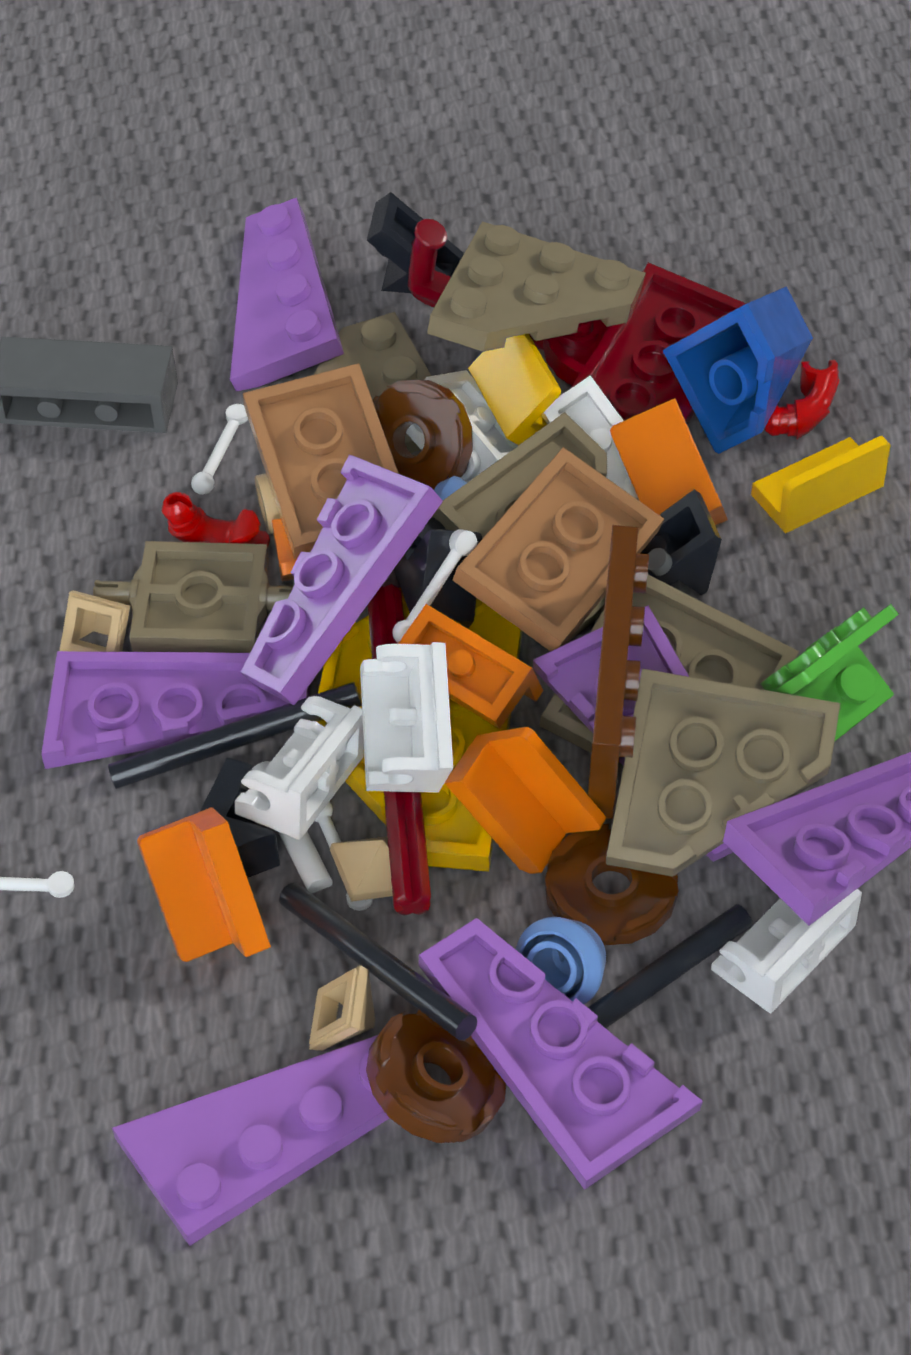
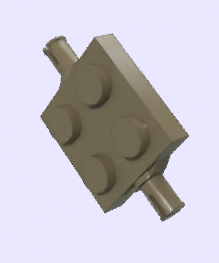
(197, 597)

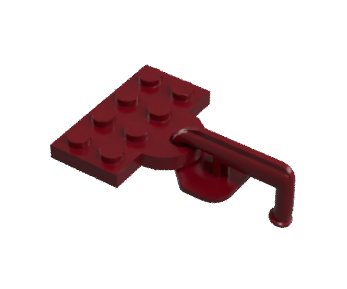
(620, 358)

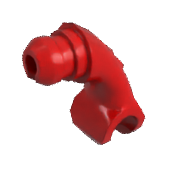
(806, 413)
(193, 525)

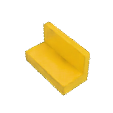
(516, 386)
(822, 482)

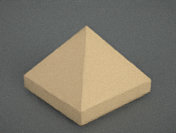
(93, 614)
(364, 867)
(358, 1016)

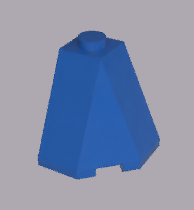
(741, 366)

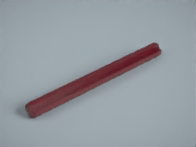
(402, 809)

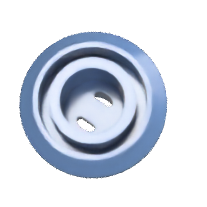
(567, 954)

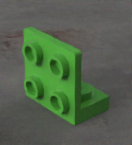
(839, 670)

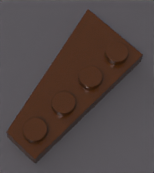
(617, 676)

